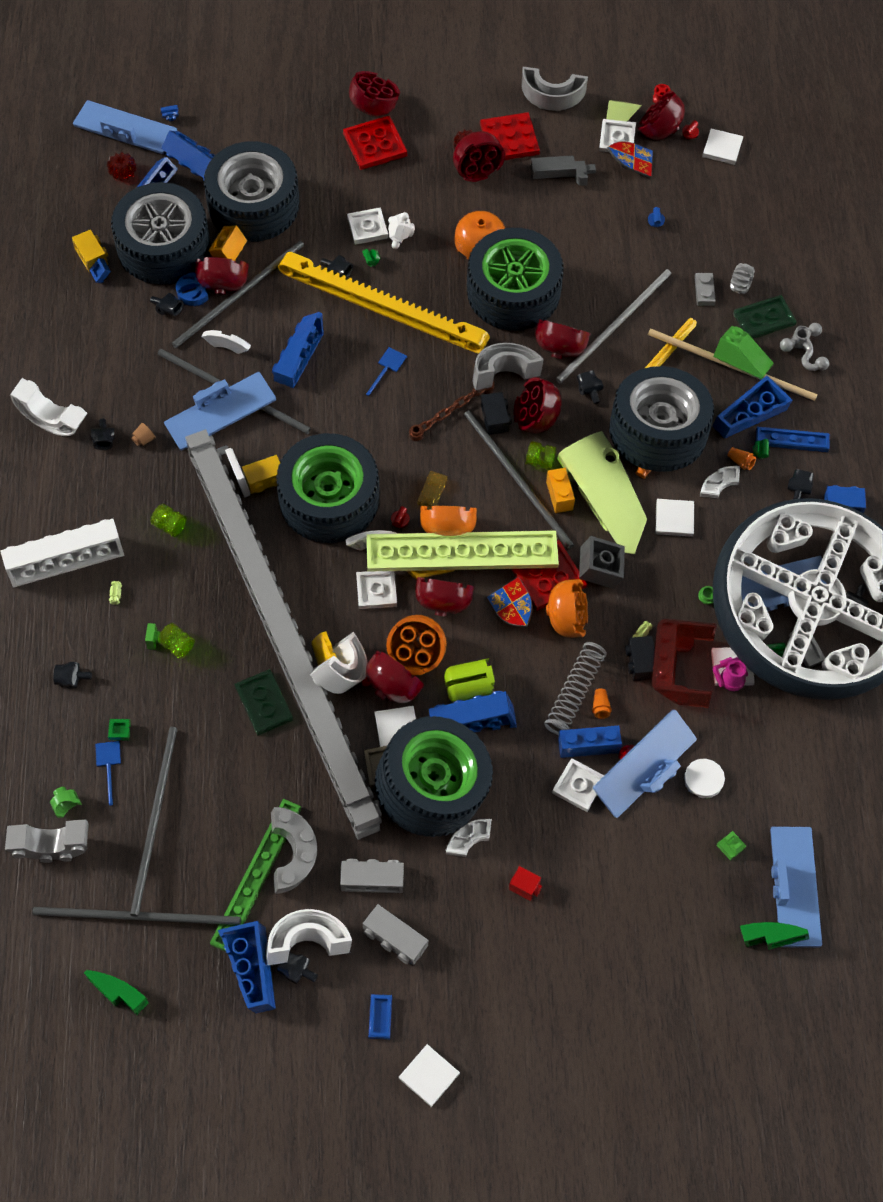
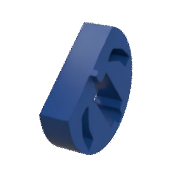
(193, 297)

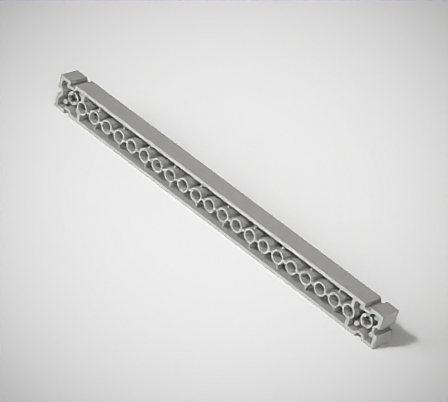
(284, 637)

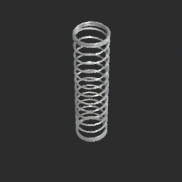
(559, 722)

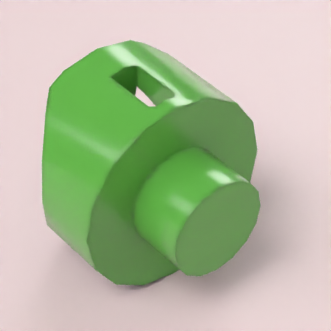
(64, 801)

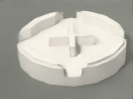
(704, 778)

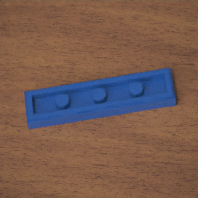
(794, 439)

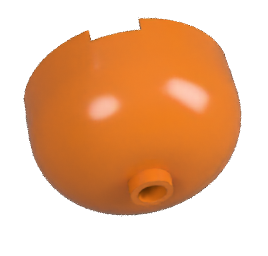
(473, 229)
(448, 520)
(568, 608)
(416, 655)

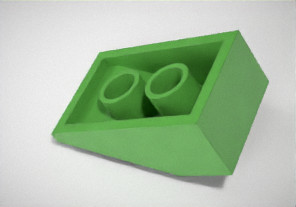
(743, 353)

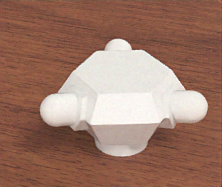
(400, 229)

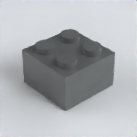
(601, 562)

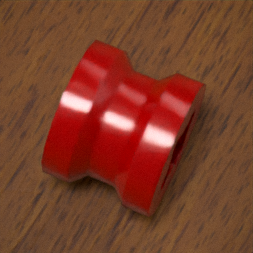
(659, 90)

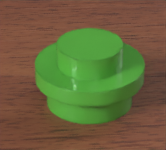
(706, 595)

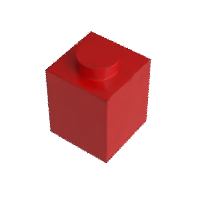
(525, 883)

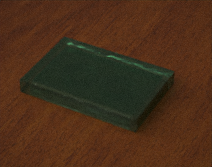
(765, 317)
(263, 702)

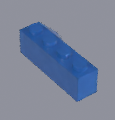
(187, 153)
(299, 350)
(247, 951)

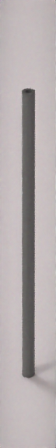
(234, 297)
(268, 409)
(520, 481)
(153, 822)
(146, 916)

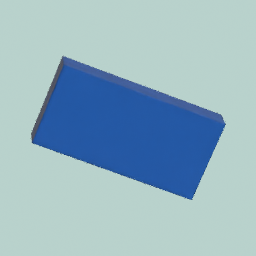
(380, 1016)

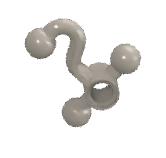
(796, 341)

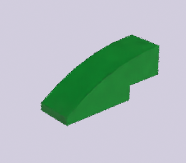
(773, 934)
(117, 990)

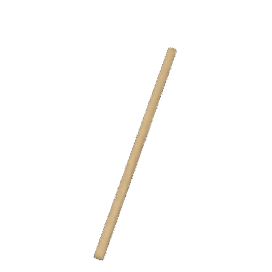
(706, 354)

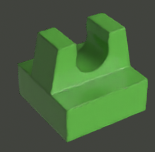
(731, 845)

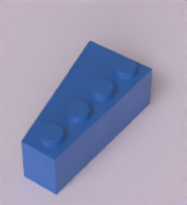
(753, 407)
(479, 711)

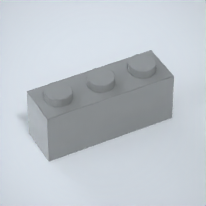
(372, 876)
(395, 935)

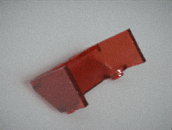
(673, 637)

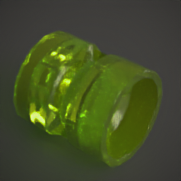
(534, 454)
(169, 521)
(176, 640)

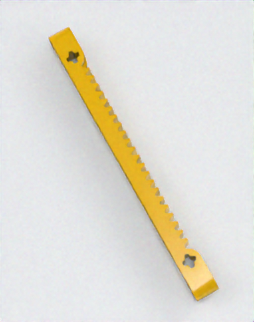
(296, 267)

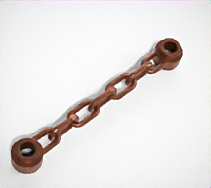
(417, 436)

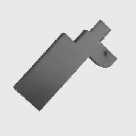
(561, 167)

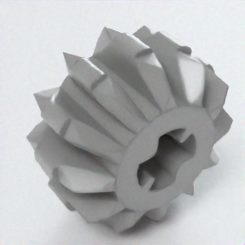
(742, 278)

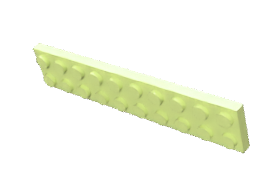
(462, 551)

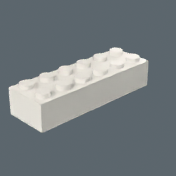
(62, 552)

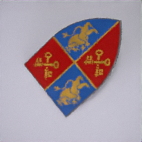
(633, 157)
(513, 603)

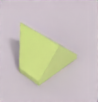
(621, 110)

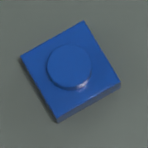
(100, 270)

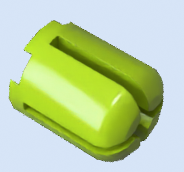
(469, 680)

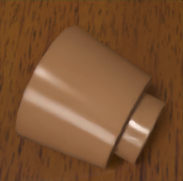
(142, 435)

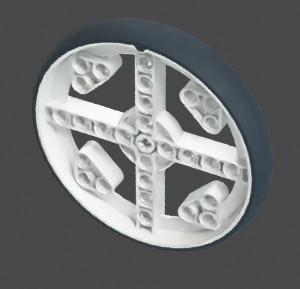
(747, 638)

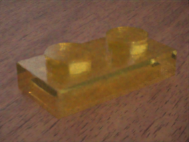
(432, 489)

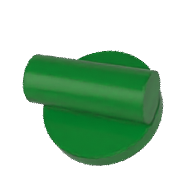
(371, 257)
(761, 449)
(778, 648)

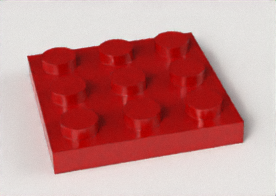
(514, 134)
(375, 142)
(541, 581)

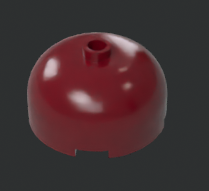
(373, 94)
(663, 117)
(478, 156)
(221, 274)
(561, 339)
(544, 406)
(443, 596)
(392, 679)

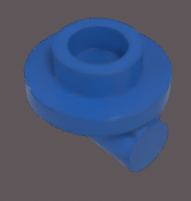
(170, 112)
(656, 219)

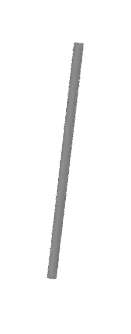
(613, 326)

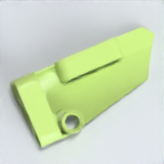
(606, 488)

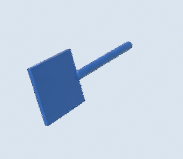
(391, 359)
(108, 754)

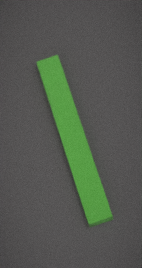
(255, 876)

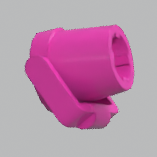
(734, 674)

